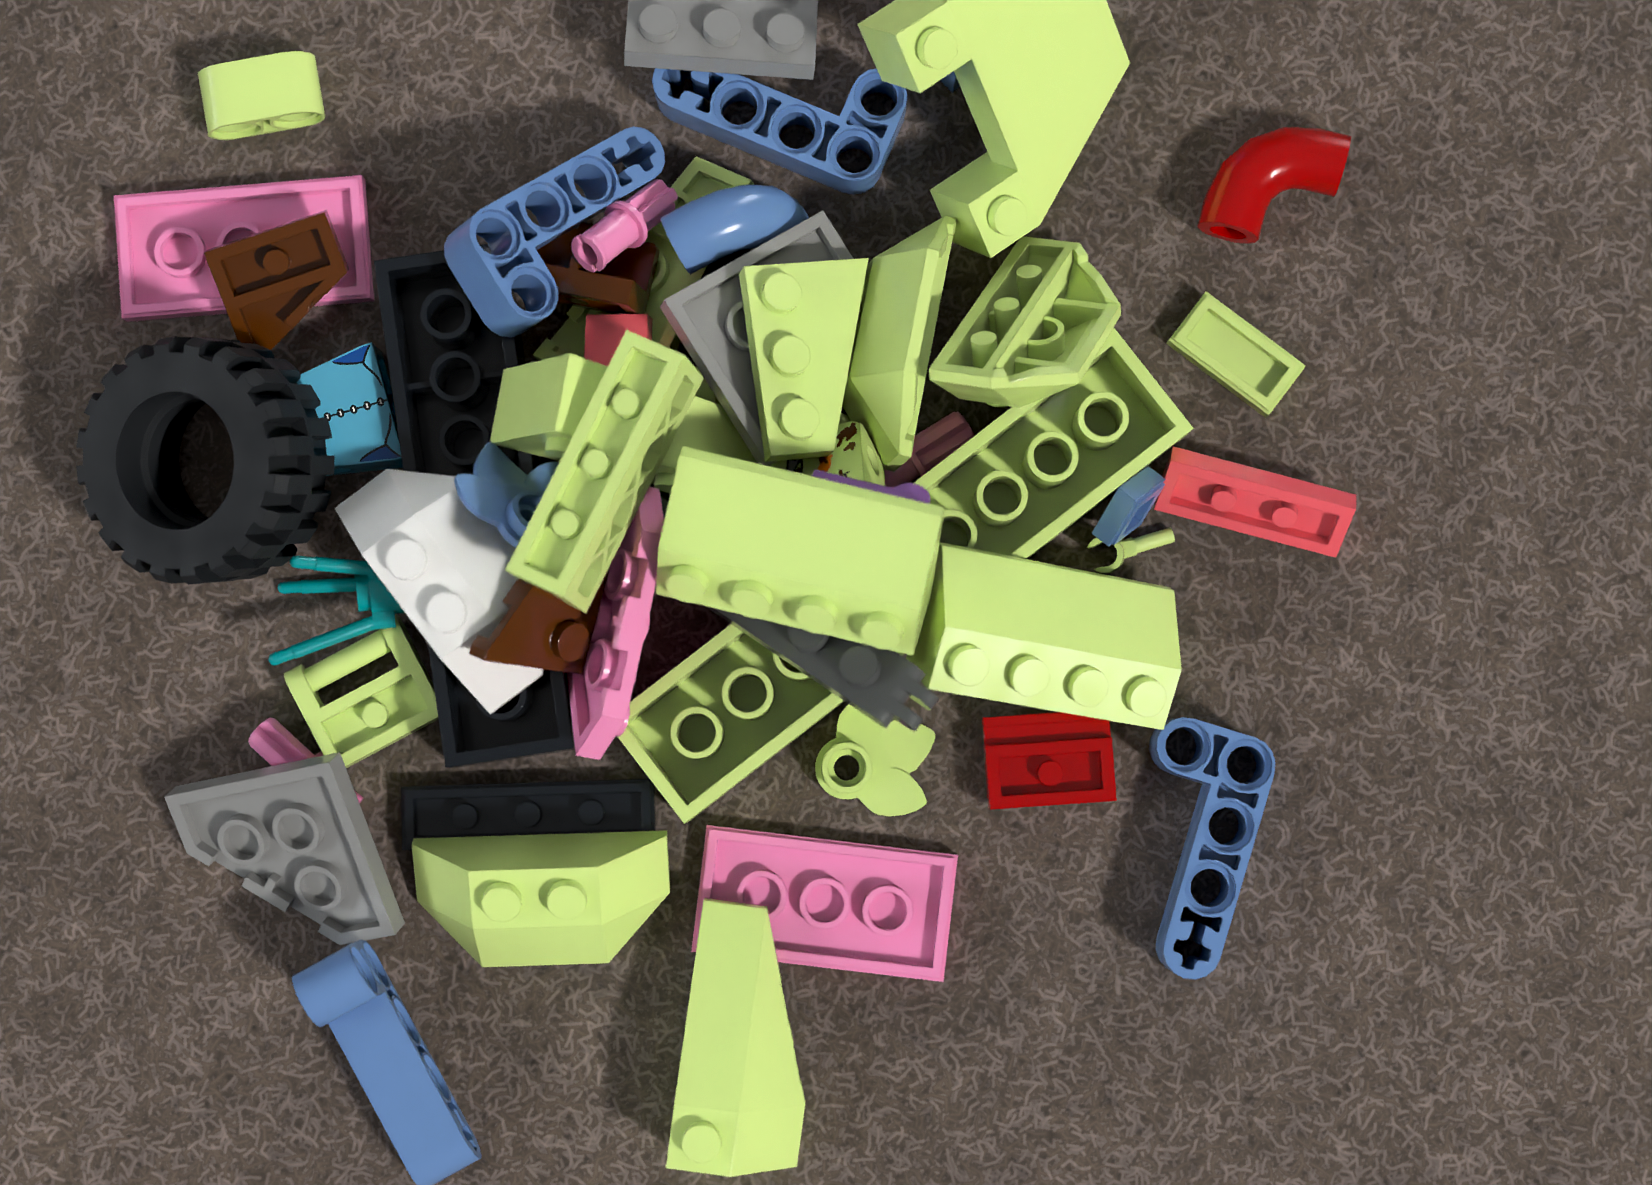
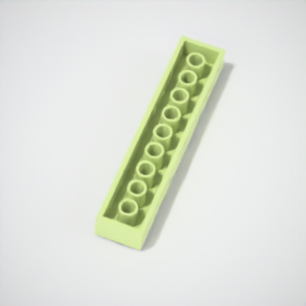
(1001, 494)

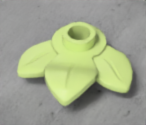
(884, 763)

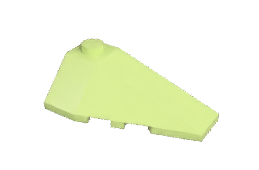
(738, 1067)

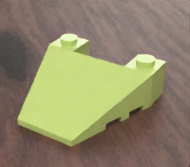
(1032, 83)

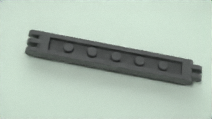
(859, 674)

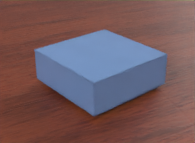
(1129, 506)

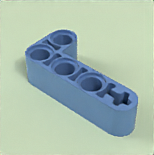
(777, 112)
(559, 209)
(1200, 849)
(389, 1060)

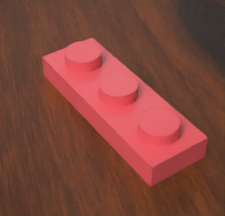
(1255, 502)

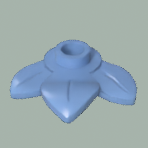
(503, 492)

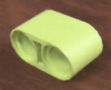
(261, 95)

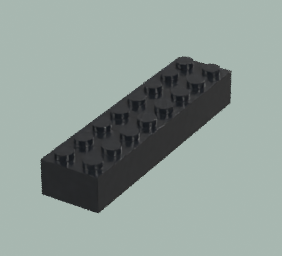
(445, 402)

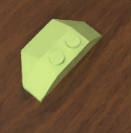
(1029, 327)
(896, 339)
(542, 893)

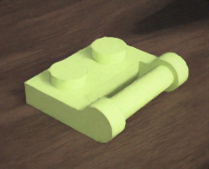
(375, 712)

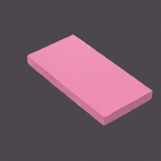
(167, 232)
(837, 899)

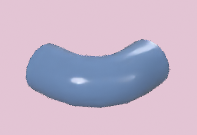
(729, 223)

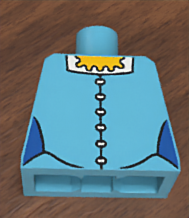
(359, 410)

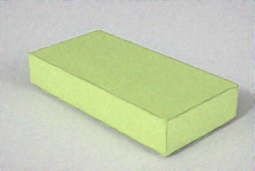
(1236, 354)

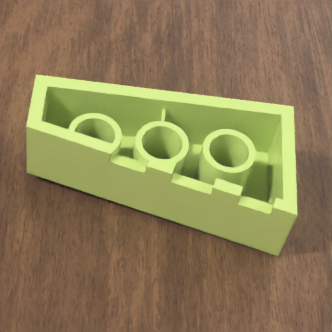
(548, 397)

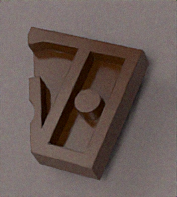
(276, 276)
(540, 631)

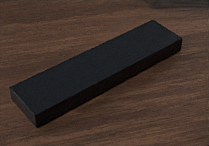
(527, 809)

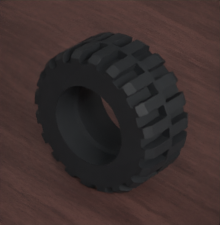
(135, 460)

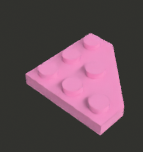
(604, 689)

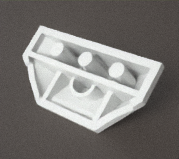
(441, 571)

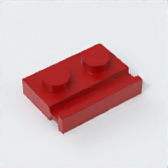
(1047, 760)

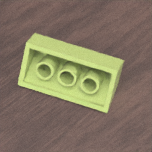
(798, 550)
(1050, 637)

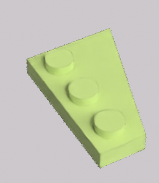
(801, 350)

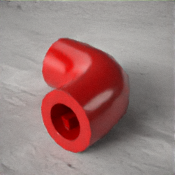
(1265, 167)

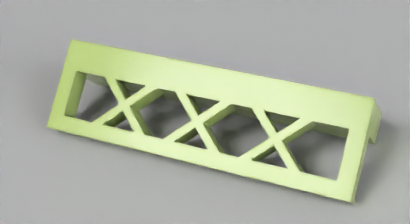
(606, 470)

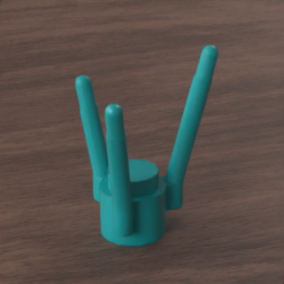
(370, 595)

